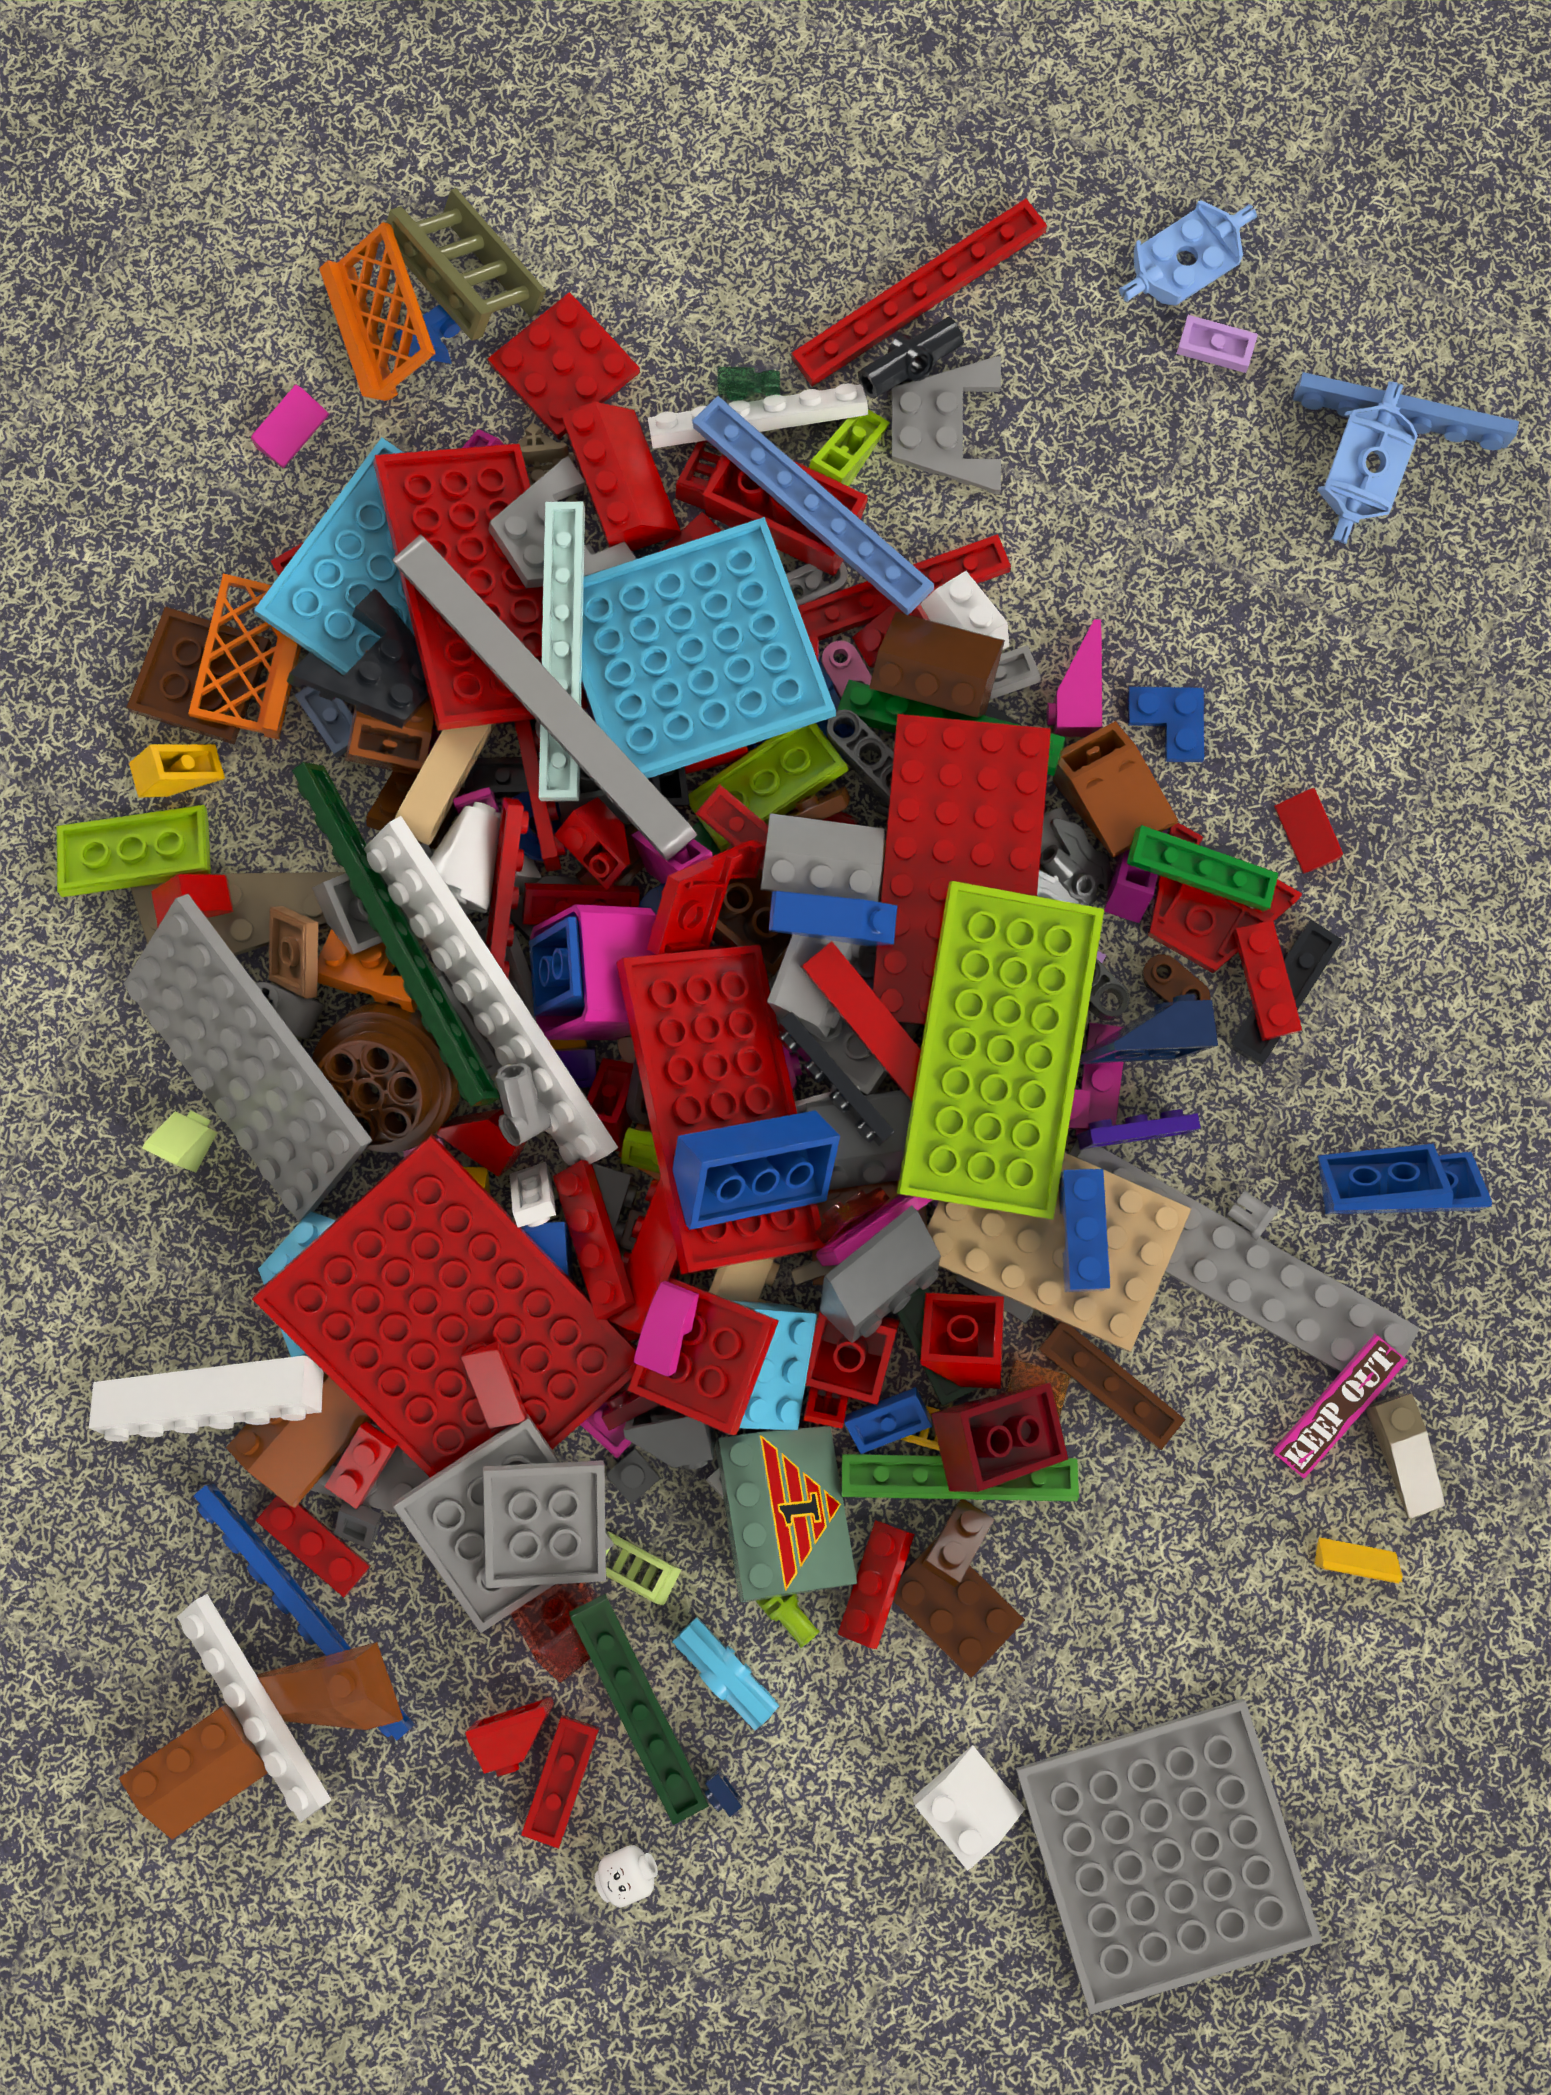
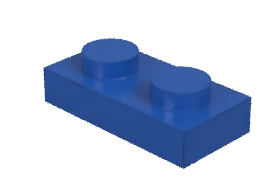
(888, 1421)

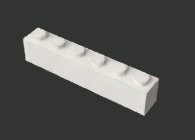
(207, 1398)

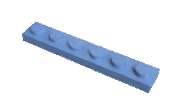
(1425, 415)

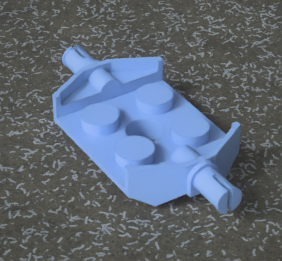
(1204, 232)
(1350, 486)

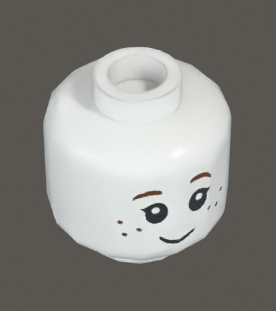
(626, 1876)

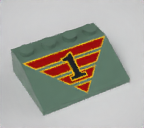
(784, 1513)

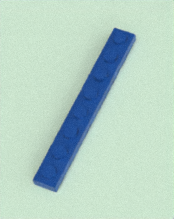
(287, 1593)

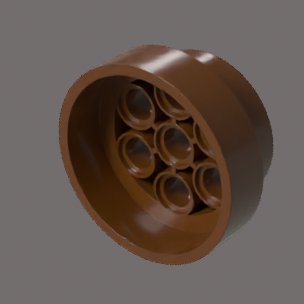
(411, 1055)

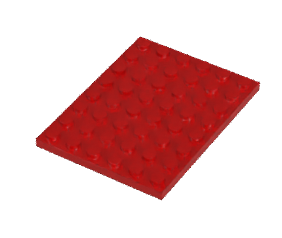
(429, 1275)

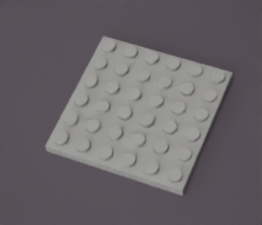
(1167, 1856)

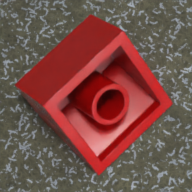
(964, 1338)
(849, 1367)

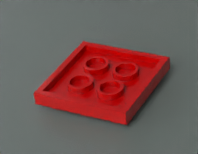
(563, 363)
(715, 1363)

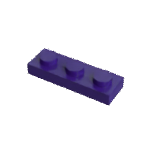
(1138, 1128)

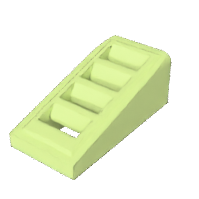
(665, 1582)

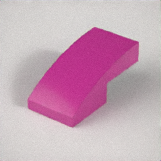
(663, 1330)

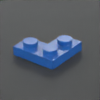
(1176, 709)

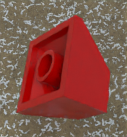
(507, 1737)

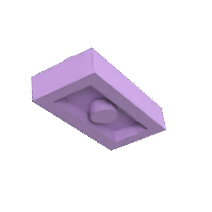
(1217, 343)

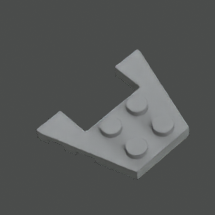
(930, 424)
(521, 527)

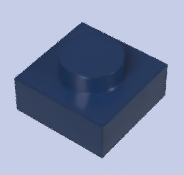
(722, 1793)

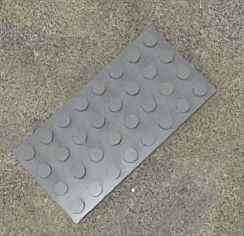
(245, 1059)

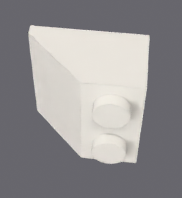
(969, 1807)

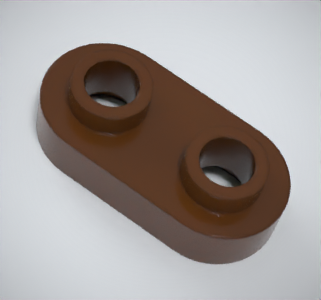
(1178, 982)

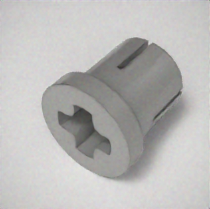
(1260, 1216)

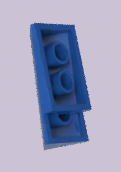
(1401, 1181)

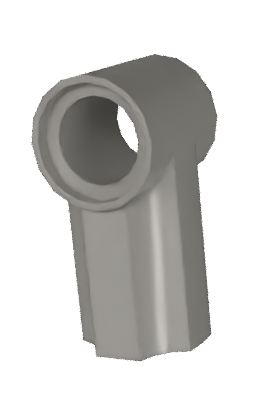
(523, 1112)

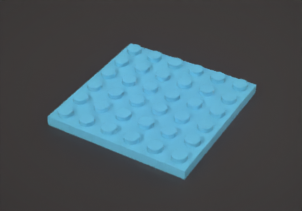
(699, 651)

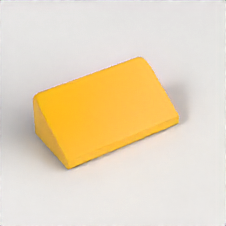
(1358, 1560)

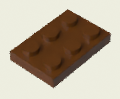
(962, 1620)

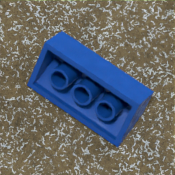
(754, 1168)

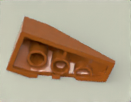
(335, 1690)

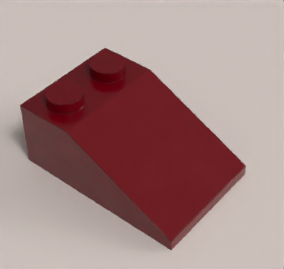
(999, 1438)

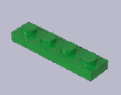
(1202, 868)

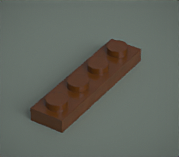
(1111, 1384)

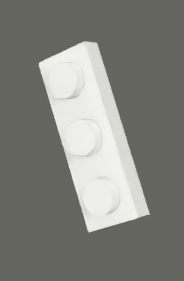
(532, 1195)

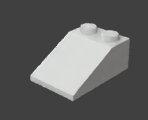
(967, 607)

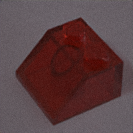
(550, 1631)

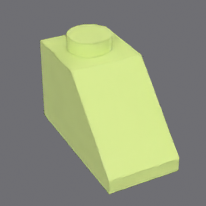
(182, 1140)

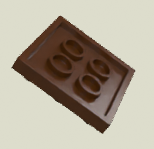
(172, 668)

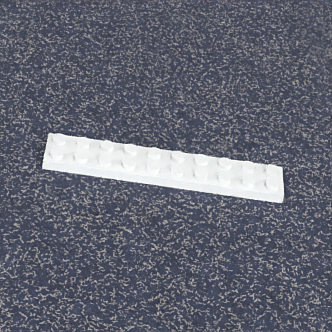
(485, 989)

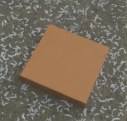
(293, 951)

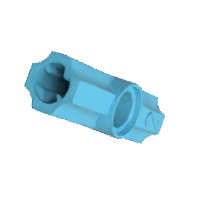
(725, 1673)

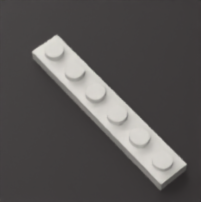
(767, 414)
(253, 1708)

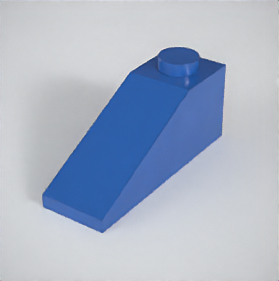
(833, 918)

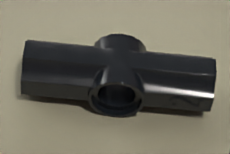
(910, 357)

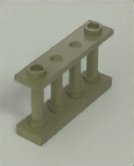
(455, 289)

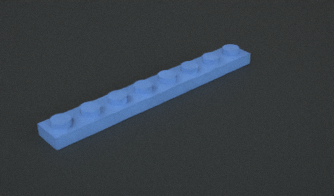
(813, 505)

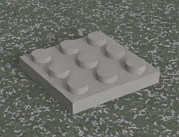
(544, 1524)

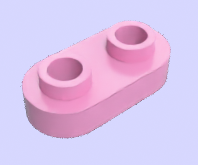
(851, 669)

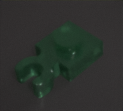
(741, 382)

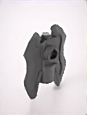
(1075, 870)

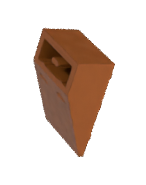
(388, 746)
(1112, 788)

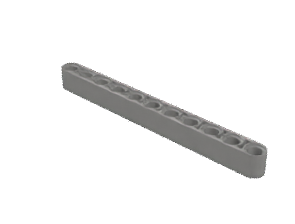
(544, 698)

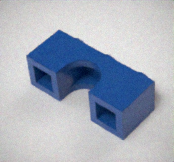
(1085, 1230)

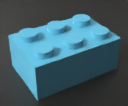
(782, 1379)

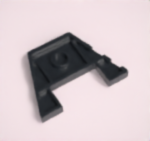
(388, 677)

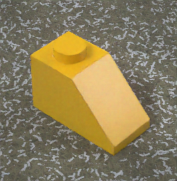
(175, 768)

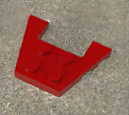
(695, 897)
(1203, 923)

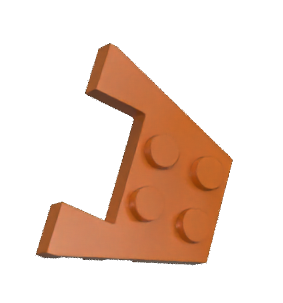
(363, 972)

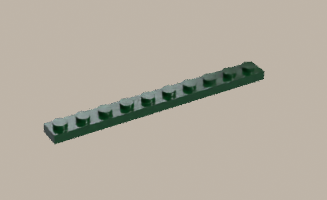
(401, 944)

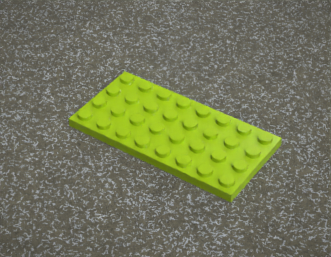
(1000, 1050)

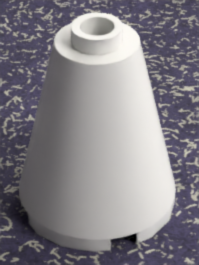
(469, 856)

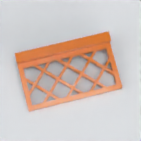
(359, 325)
(276, 688)

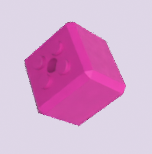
(605, 938)

